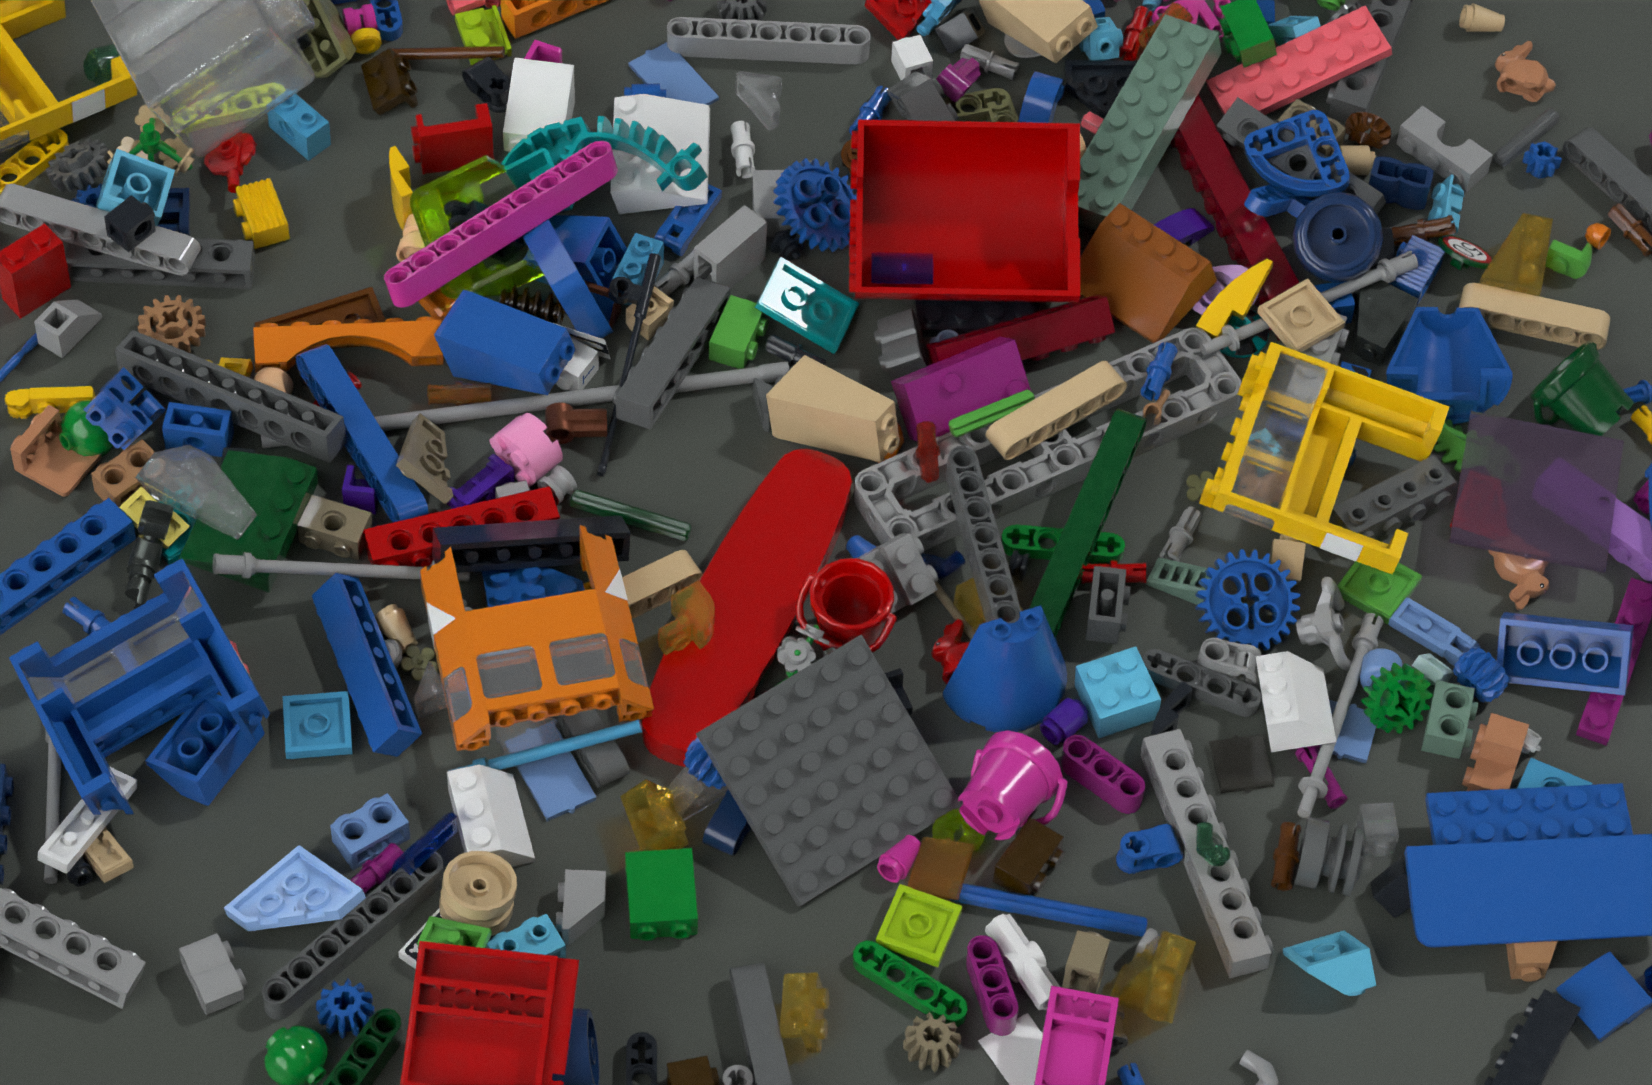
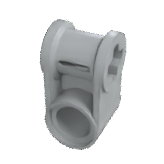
(1230, 659)

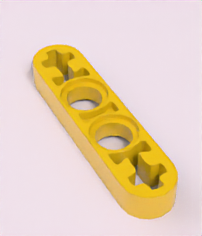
(37, 148)

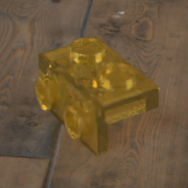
(804, 1008)

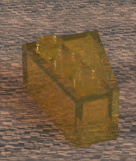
(1521, 257)
(1156, 977)

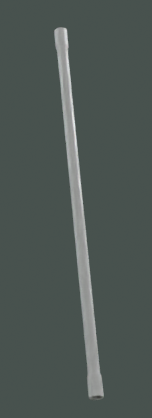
(764, 372)

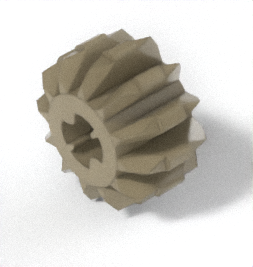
(941, 1043)

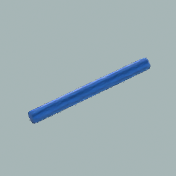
(1052, 910)

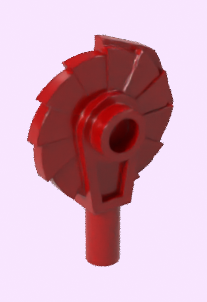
(231, 157)

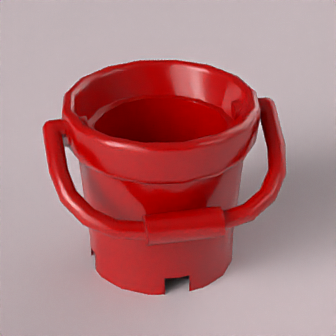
(849, 601)

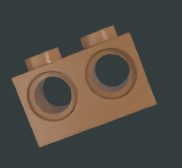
(122, 471)

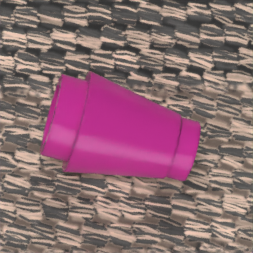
(898, 860)

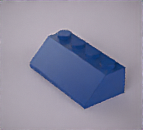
(1565, 653)

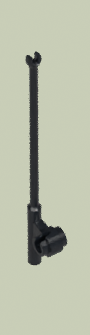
(641, 297)

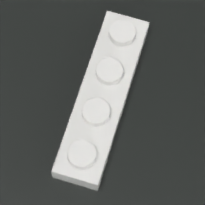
(80, 830)

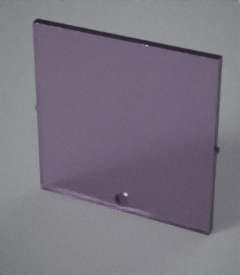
(1537, 491)

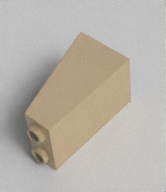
(1042, 25)
(832, 412)

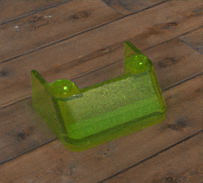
(432, 222)

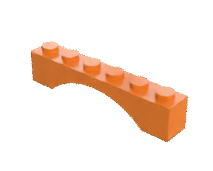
(408, 340)

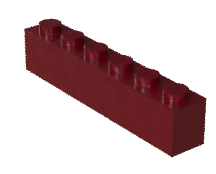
(1039, 332)

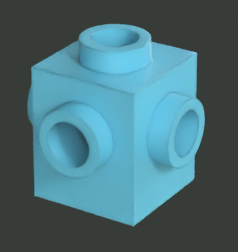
(1103, 41)

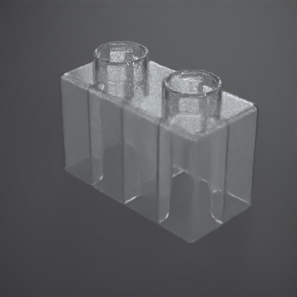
(210, 62)

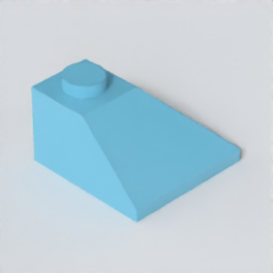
(1337, 961)

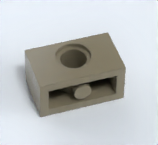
(324, 515)

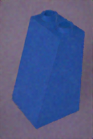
(503, 345)

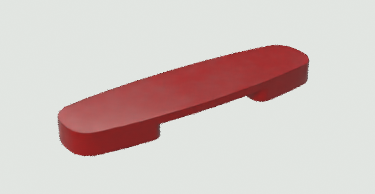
(754, 588)

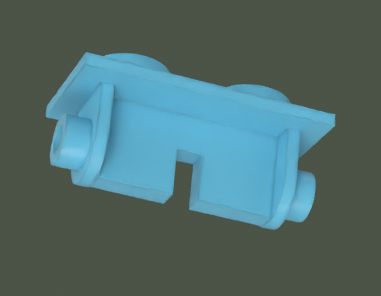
(1447, 198)

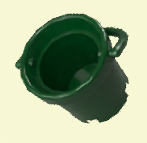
(1581, 393)

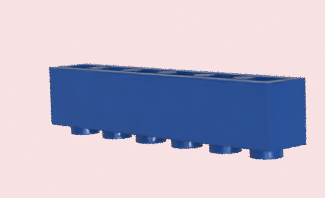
(366, 665)

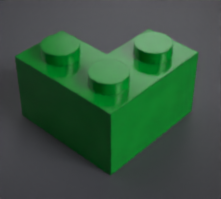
(1246, 32)

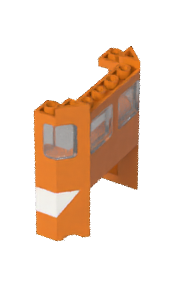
(536, 653)

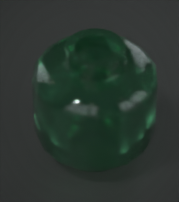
(98, 63)

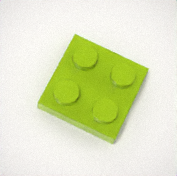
(919, 925)

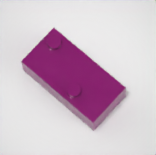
(960, 385)

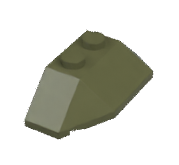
(329, 38)

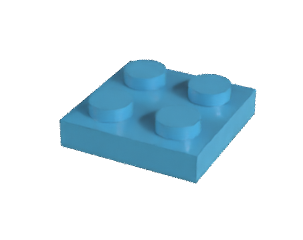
(317, 725)

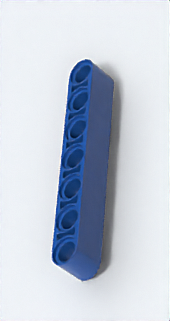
(364, 436)

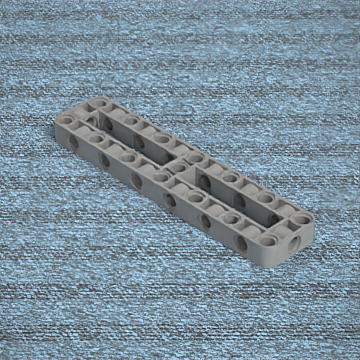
(935, 523)

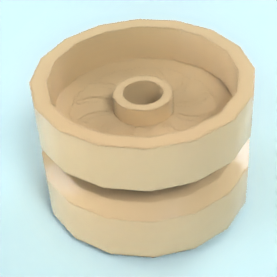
(478, 890)

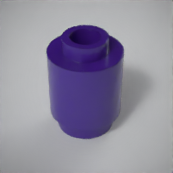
(1064, 721)

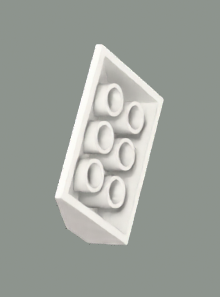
(682, 124)

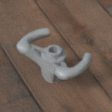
(1324, 624)

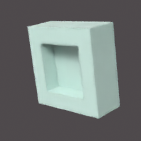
(1432, 668)

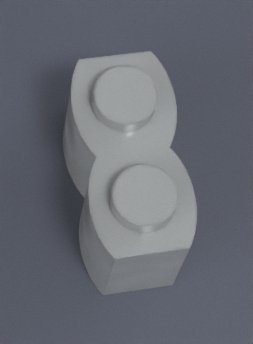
(212, 973)

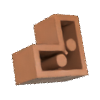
(1496, 754)

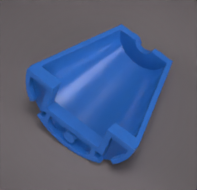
(1451, 362)
(1009, 674)

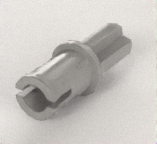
(991, 61)
(1181, 534)

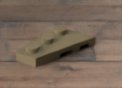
(424, 458)

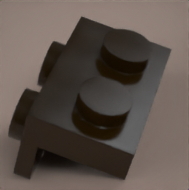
(389, 81)

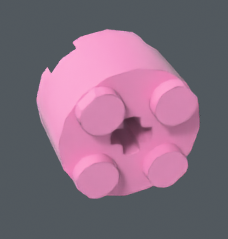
(527, 448)

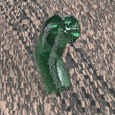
(1212, 853)

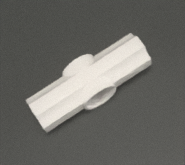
(1022, 959)

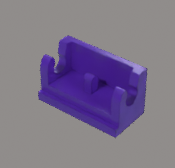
(483, 484)

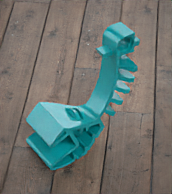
(559, 141)

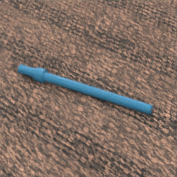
(559, 747)

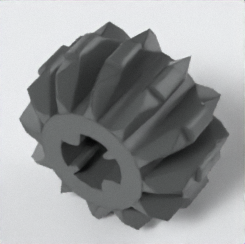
(742, 9)

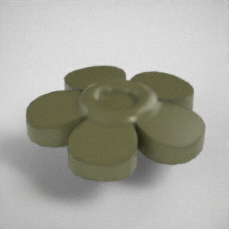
(1197, 485)
(417, 661)

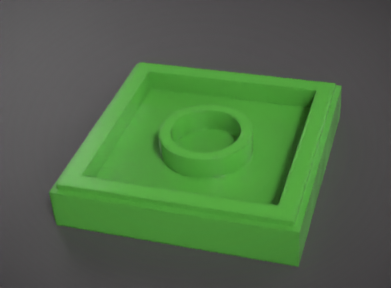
(1378, 590)

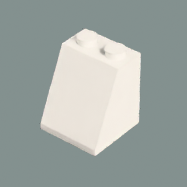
(537, 97)

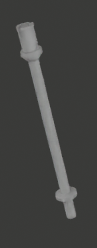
(1386, 271)
(248, 565)
(1362, 642)

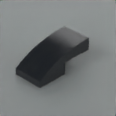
(1168, 714)

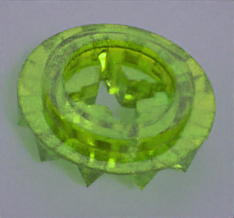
(950, 823)

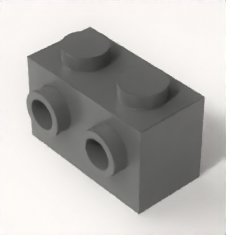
(1105, 605)

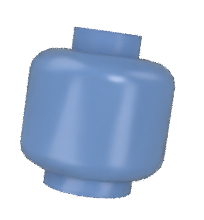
(1374, 661)

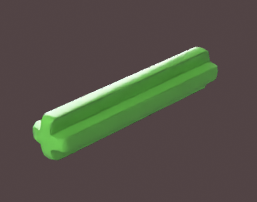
(988, 414)

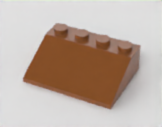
(1143, 273)

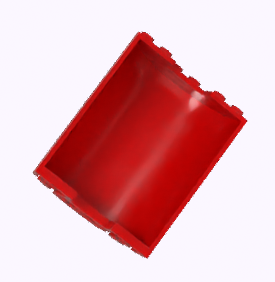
(978, 196)

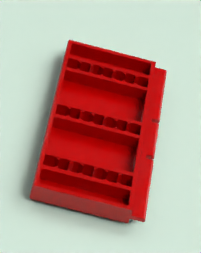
(488, 1017)

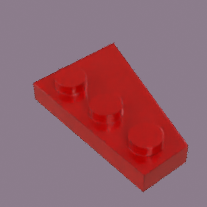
(898, 16)

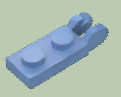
(1431, 630)

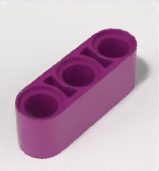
(1109, 787)
(991, 999)

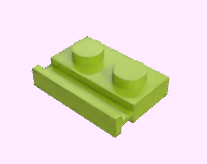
(482, 29)

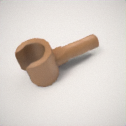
(1156, 408)

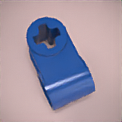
(1151, 848)

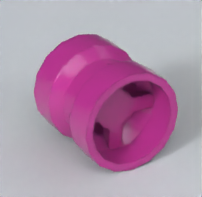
(352, 19)

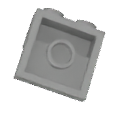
(905, 568)

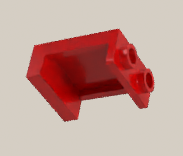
(452, 144)

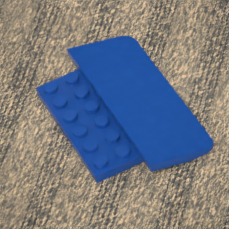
(1530, 867)

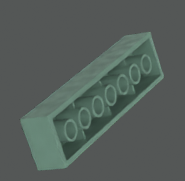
(1144, 117)

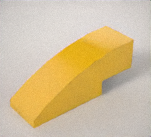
(1234, 299)

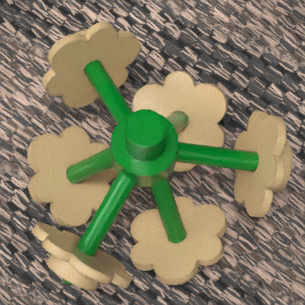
(172, 151)

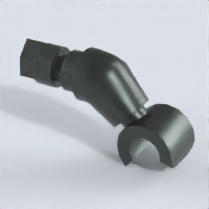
(147, 550)

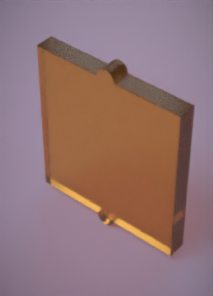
(941, 867)

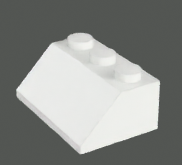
(1294, 702)
(490, 813)

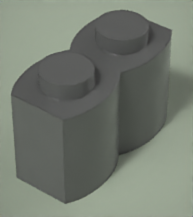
(901, 344)

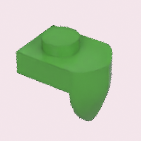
(1569, 260)

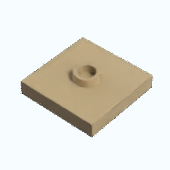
(1301, 316)

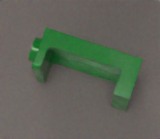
(661, 894)

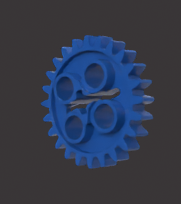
(815, 204)
(1276, 599)

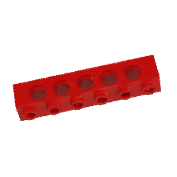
(416, 532)

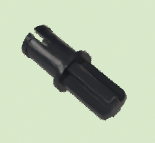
(788, 351)

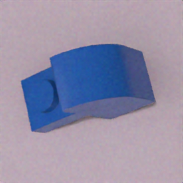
(1041, 98)

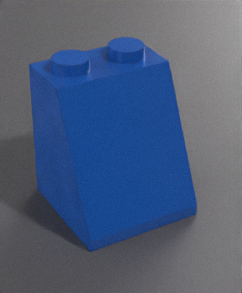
(591, 246)

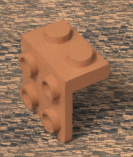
(44, 459)

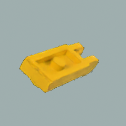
(34, 400)

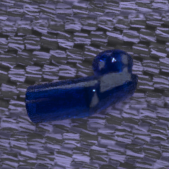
(946, 566)

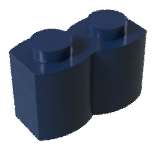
(1401, 182)

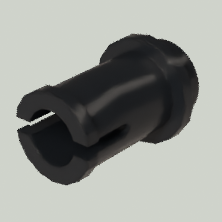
(80, 873)

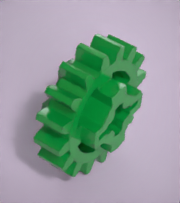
(1396, 698)

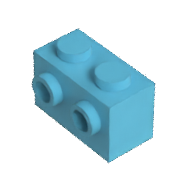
(533, 936)

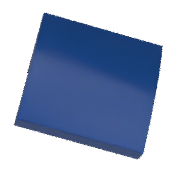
(1605, 995)

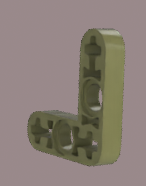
(991, 111)

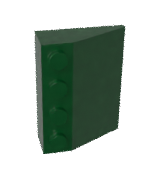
(277, 493)

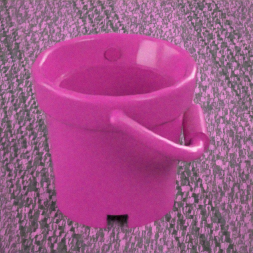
(1009, 783)

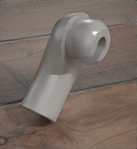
(1261, 1067)

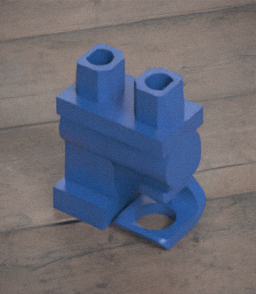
(117, 416)

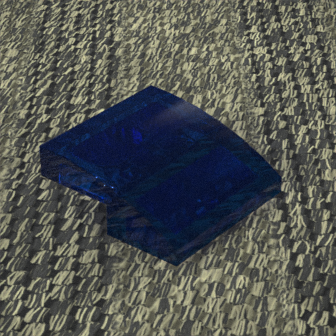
(901, 268)
(427, 844)

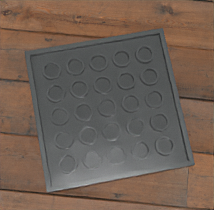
(828, 769)

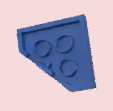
(526, 584)

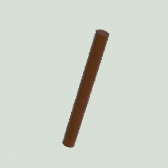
(451, 52)

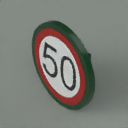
(1464, 252)

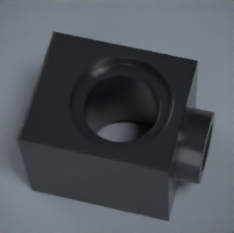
(130, 223)

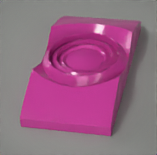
(1076, 1038)

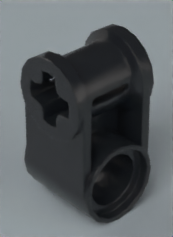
(488, 84)

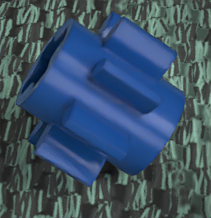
(1541, 160)

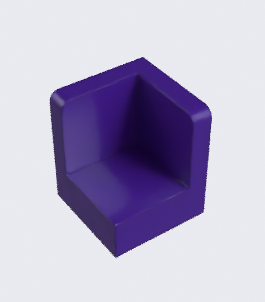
(358, 492)

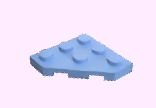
(295, 893)

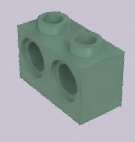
(1447, 719)

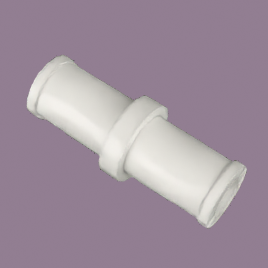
(742, 149)

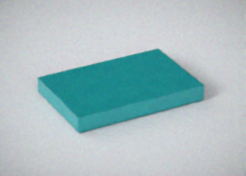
(807, 305)

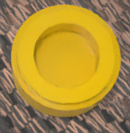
(366, 40)

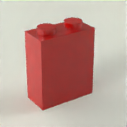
(33, 271)

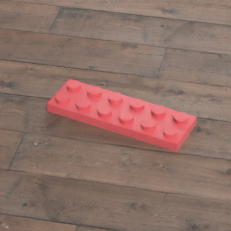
(1304, 64)

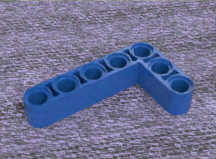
(566, 281)

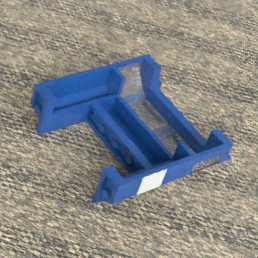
(135, 680)

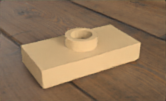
(107, 857)

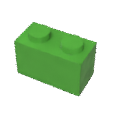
(737, 333)

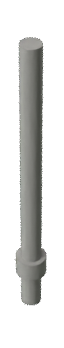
(52, 803)

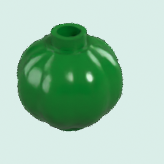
(81, 435)
(296, 1056)

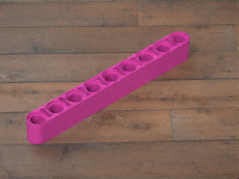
(500, 224)

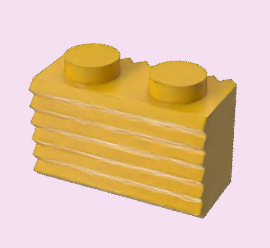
(261, 213)

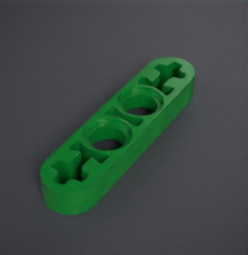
(1024, 532)
(913, 979)

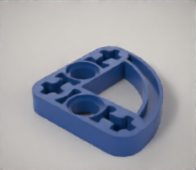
(1303, 136)

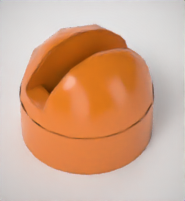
(1597, 235)

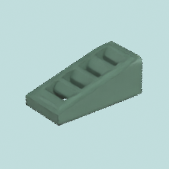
(1178, 588)

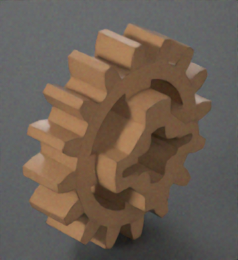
(172, 323)

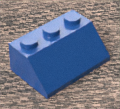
(202, 750)

